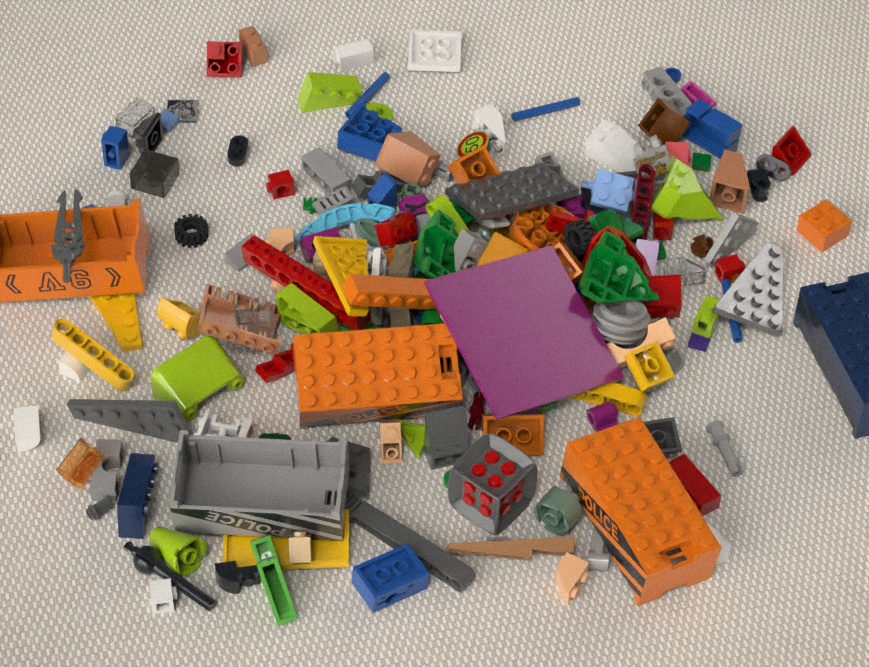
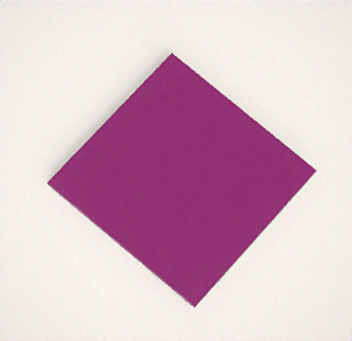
(523, 331)

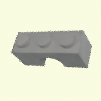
(104, 482)

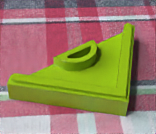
(413, 436)

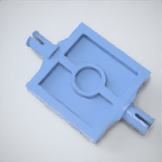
(610, 190)

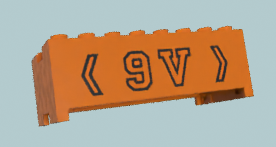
(110, 259)

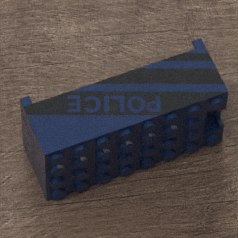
(838, 334)

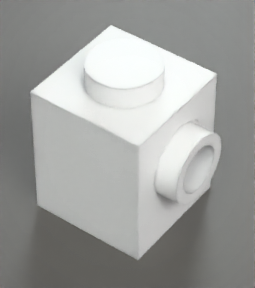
(162, 595)

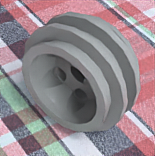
(621, 321)

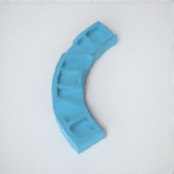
(346, 215)

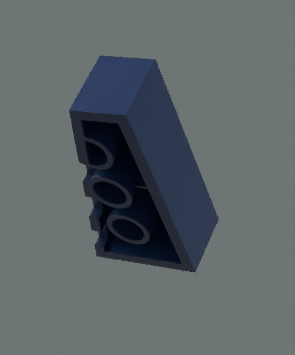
(136, 495)

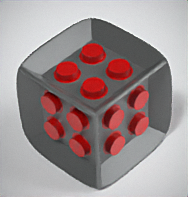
(492, 483)

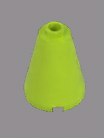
(179, 549)

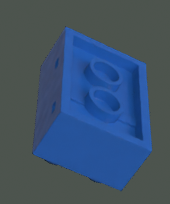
(390, 577)

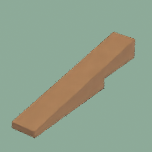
(515, 549)

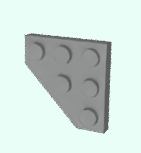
(733, 235)

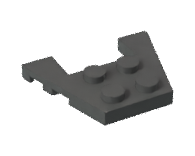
(359, 467)

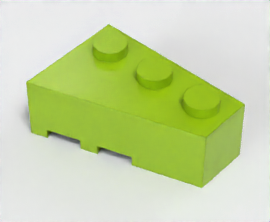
(328, 91)
(303, 313)

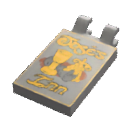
(657, 157)

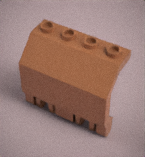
(218, 319)

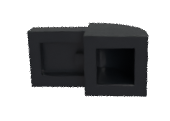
(230, 576)

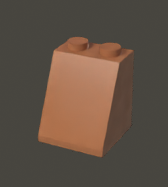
(408, 158)
(730, 183)

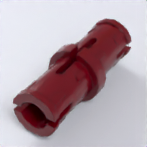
(475, 411)

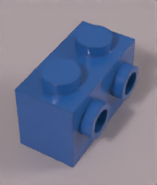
(115, 147)

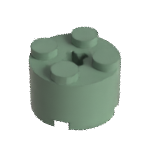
(558, 510)

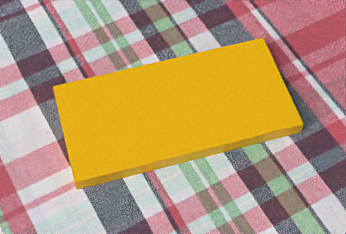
(324, 552)

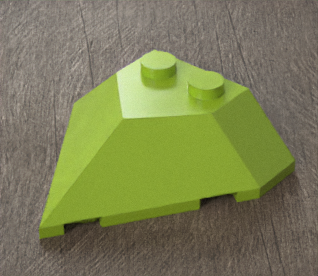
(683, 195)

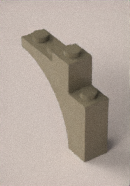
(402, 267)

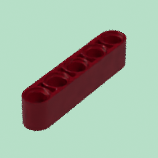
(642, 201)

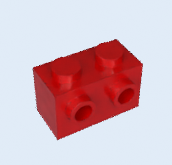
(396, 229)

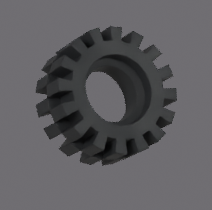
(572, 233)
(194, 238)

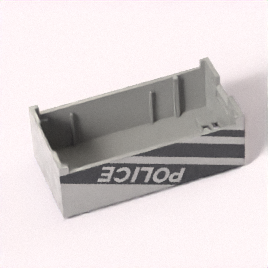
(259, 486)

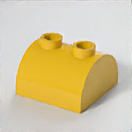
(178, 316)
(649, 366)

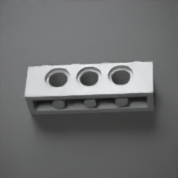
(661, 85)

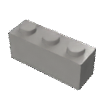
(324, 171)

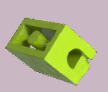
(705, 315)

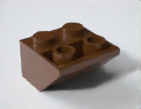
(665, 121)

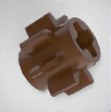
(701, 245)

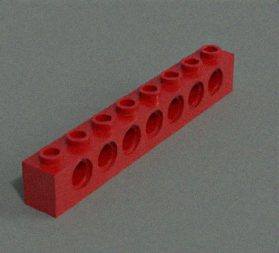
(287, 270)

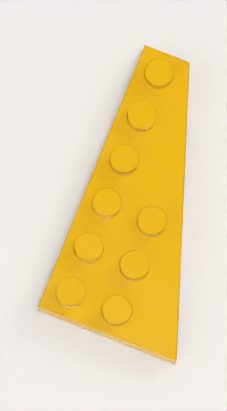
(340, 260)
(121, 317)

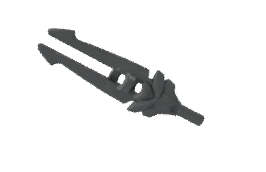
(66, 251)

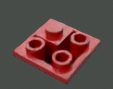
(224, 59)

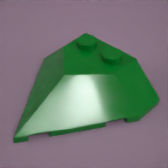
(436, 246)
(613, 274)

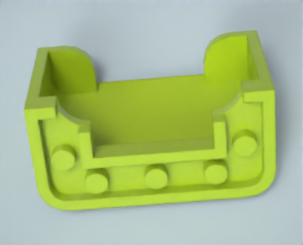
(195, 375)

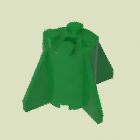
(615, 220)

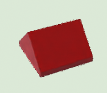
(791, 150)

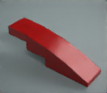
(278, 367)

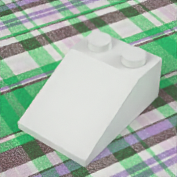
(611, 147)

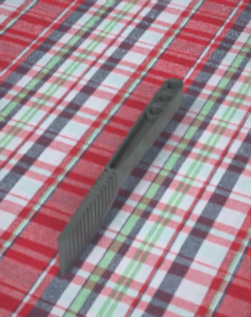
(394, 534)

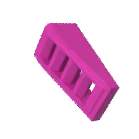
(691, 90)

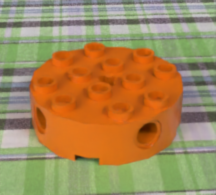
(530, 231)

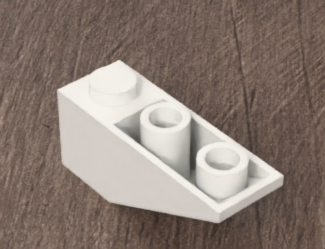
(490, 121)

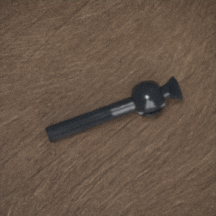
(149, 561)

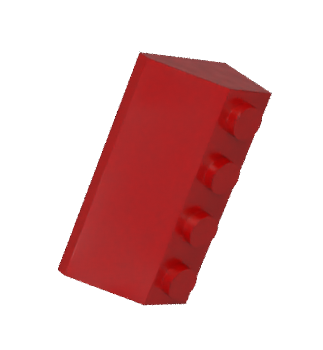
(669, 291)

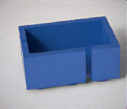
(712, 129)

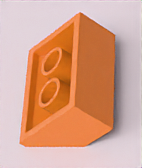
(522, 430)

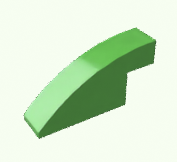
(273, 579)

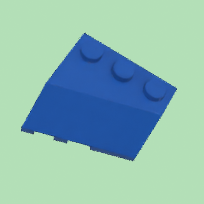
(365, 133)

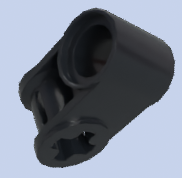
(759, 184)

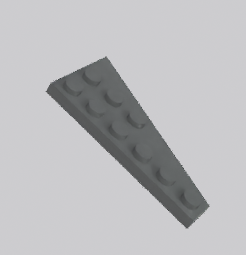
(143, 417)

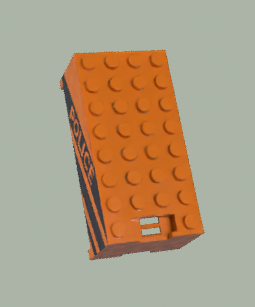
(375, 374)
(640, 509)

